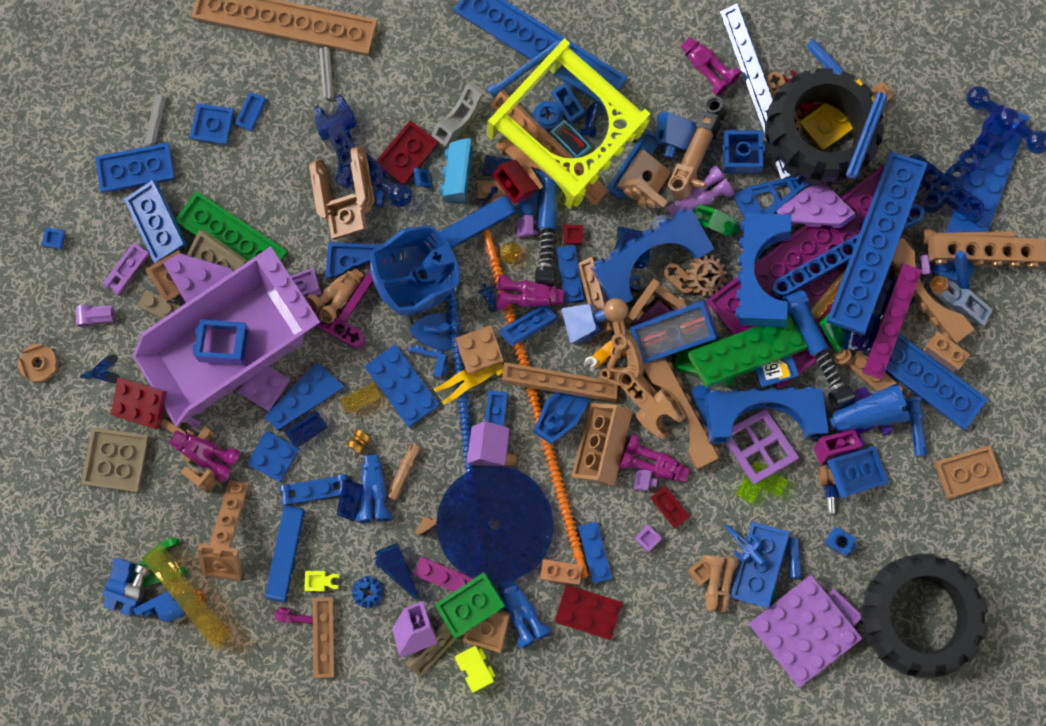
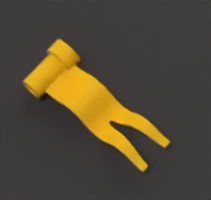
(469, 381)

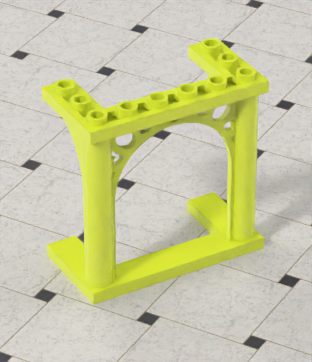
(570, 183)

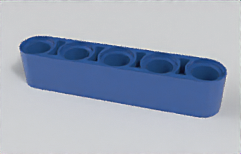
(478, 222)
(284, 552)

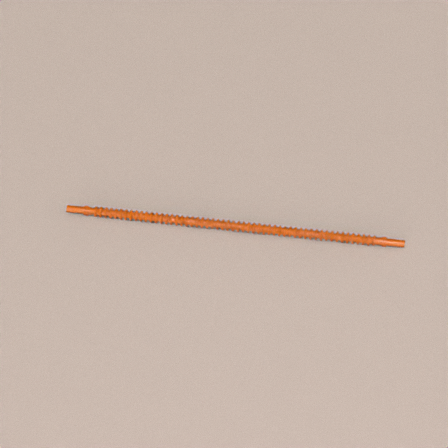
(566, 512)

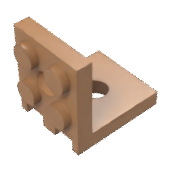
(645, 191)

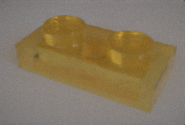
(360, 398)

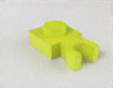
(318, 580)

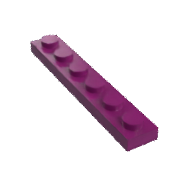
(892, 321)

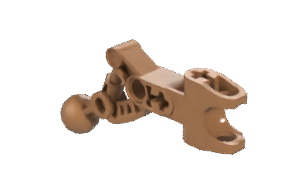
(652, 403)

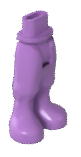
(701, 196)

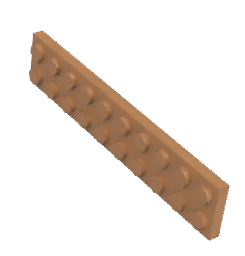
(291, 22)

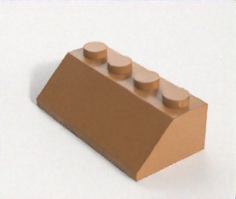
(602, 444)

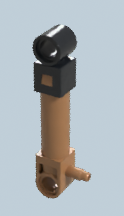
(706, 130)

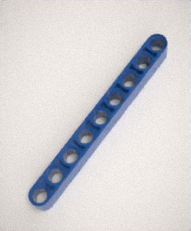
(824, 267)

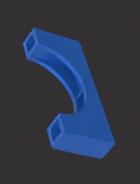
(681, 230)
(756, 305)
(802, 405)

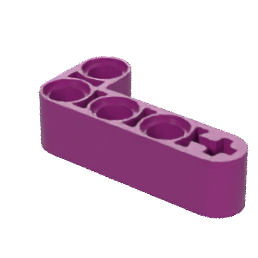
(330, 329)

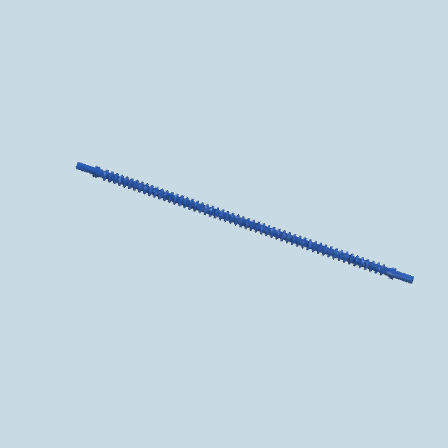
(459, 367)

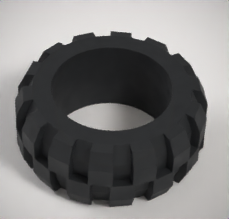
(826, 88)
(968, 604)

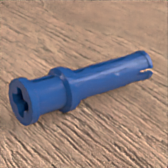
(916, 416)

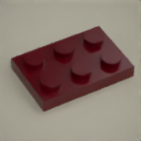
(407, 152)
(138, 403)
(588, 612)

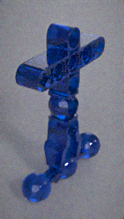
(1008, 121)

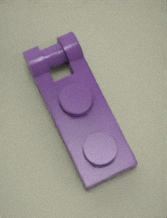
(126, 268)

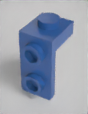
(441, 367)

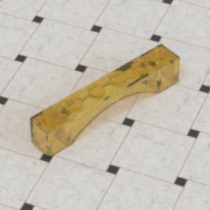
(196, 609)

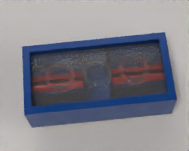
(674, 331)

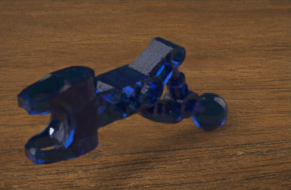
(337, 128)

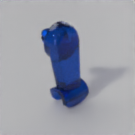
(593, 113)

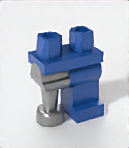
(120, 586)

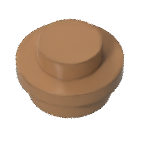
(842, 358)

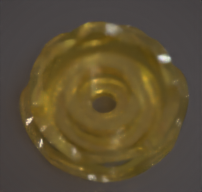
(510, 252)

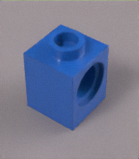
(831, 542)

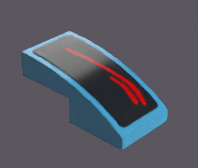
(570, 139)

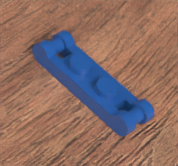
(312, 490)

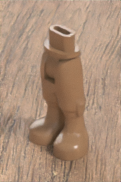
(339, 291)

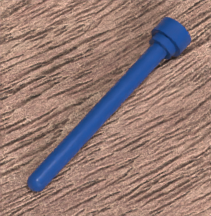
(496, 88)

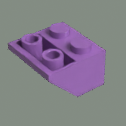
(413, 630)

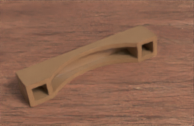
(949, 323)
(661, 376)

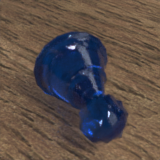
(488, 295)

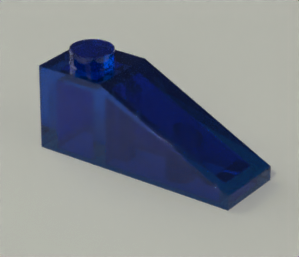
(393, 564)

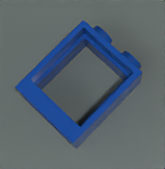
(240, 346)

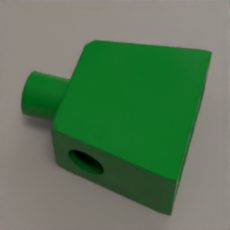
(718, 222)

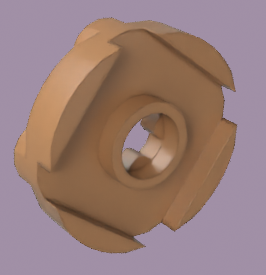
(28, 359)

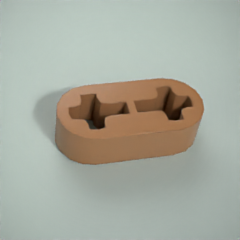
(682, 275)

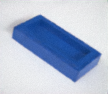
(250, 111)

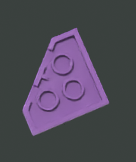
(817, 207)
(194, 275)

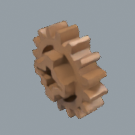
(708, 284)

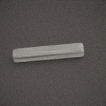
(326, 73)
(155, 120)

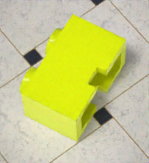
(473, 662)

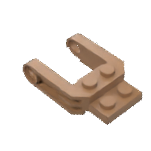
(347, 213)

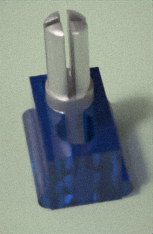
(830, 493)

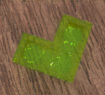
(773, 484)

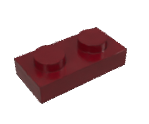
(669, 507)

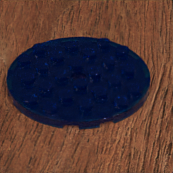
(466, 530)

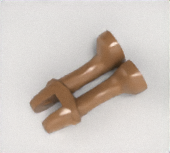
(714, 597)

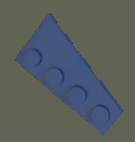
(308, 392)

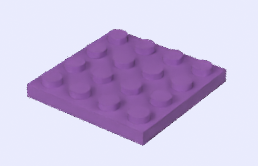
(805, 631)

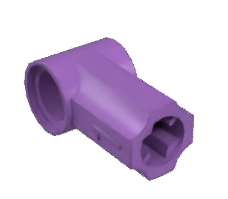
(92, 315)

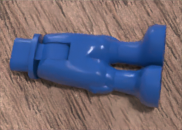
(374, 486)
(521, 609)

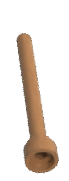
(927, 233)

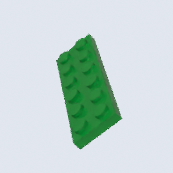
(241, 238)
(746, 352)

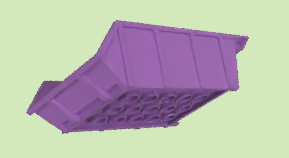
(255, 294)

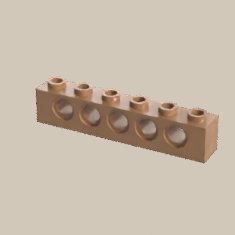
(1034, 249)

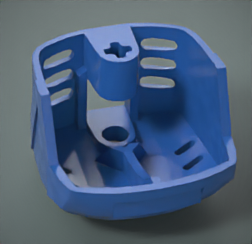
(399, 280)

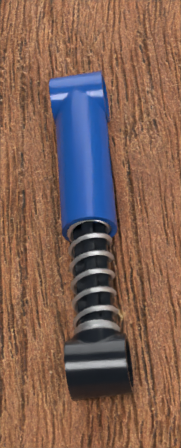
(547, 225)
(798, 307)

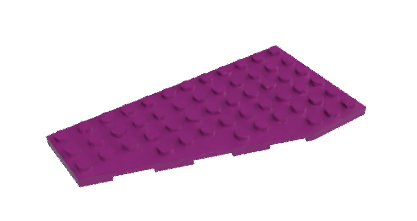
(793, 253)

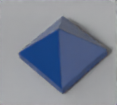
(422, 178)

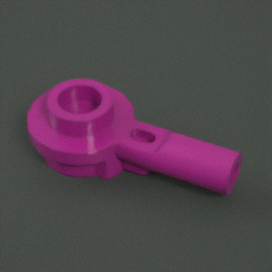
(284, 615)

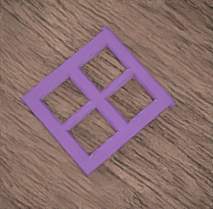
(760, 445)

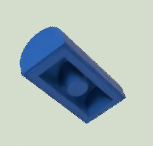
(568, 103)

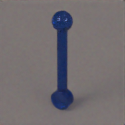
(494, 190)

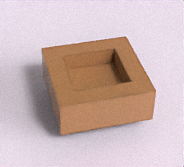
(700, 572)

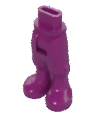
(532, 293)
(200, 451)

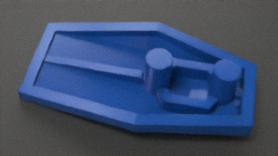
(559, 416)

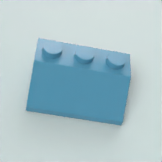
(457, 171)

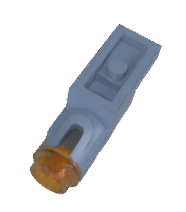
(961, 300)

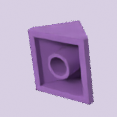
(488, 444)

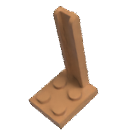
(662, 293)
(218, 557)

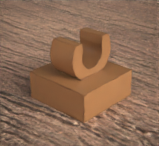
(881, 87)

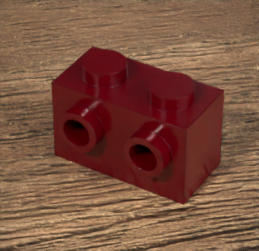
(514, 181)

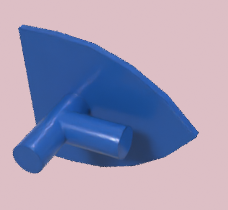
(433, 331)

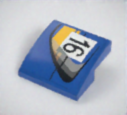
(776, 372)

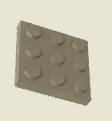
(115, 460)

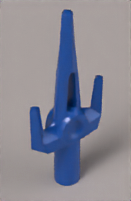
(750, 550)

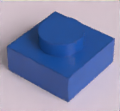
(53, 238)

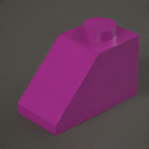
(836, 446)

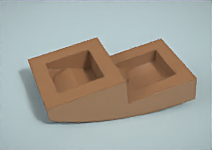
(426, 526)

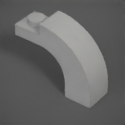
(461, 115)

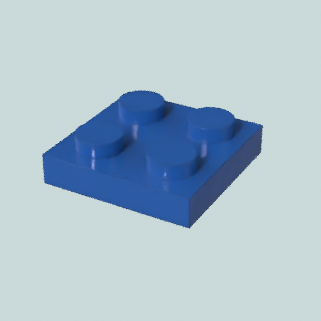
(212, 124)
(273, 456)

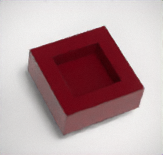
(573, 234)

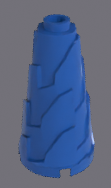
(880, 408)

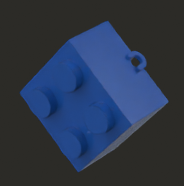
(743, 152)

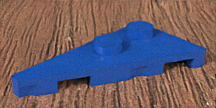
(346, 257)

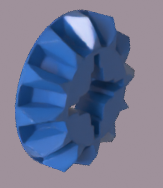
(553, 109)
(371, 600)

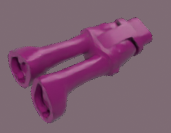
(702, 56)
(665, 466)

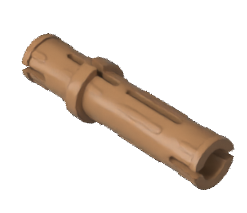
(404, 471)

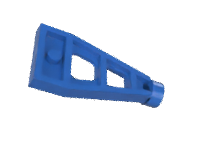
(747, 200)

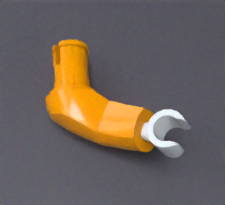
(600, 356)

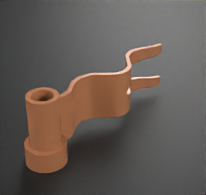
(514, 152)

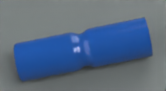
(794, 560)

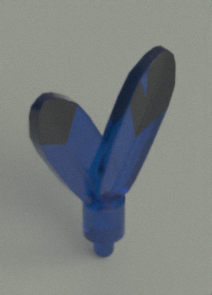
(99, 371)

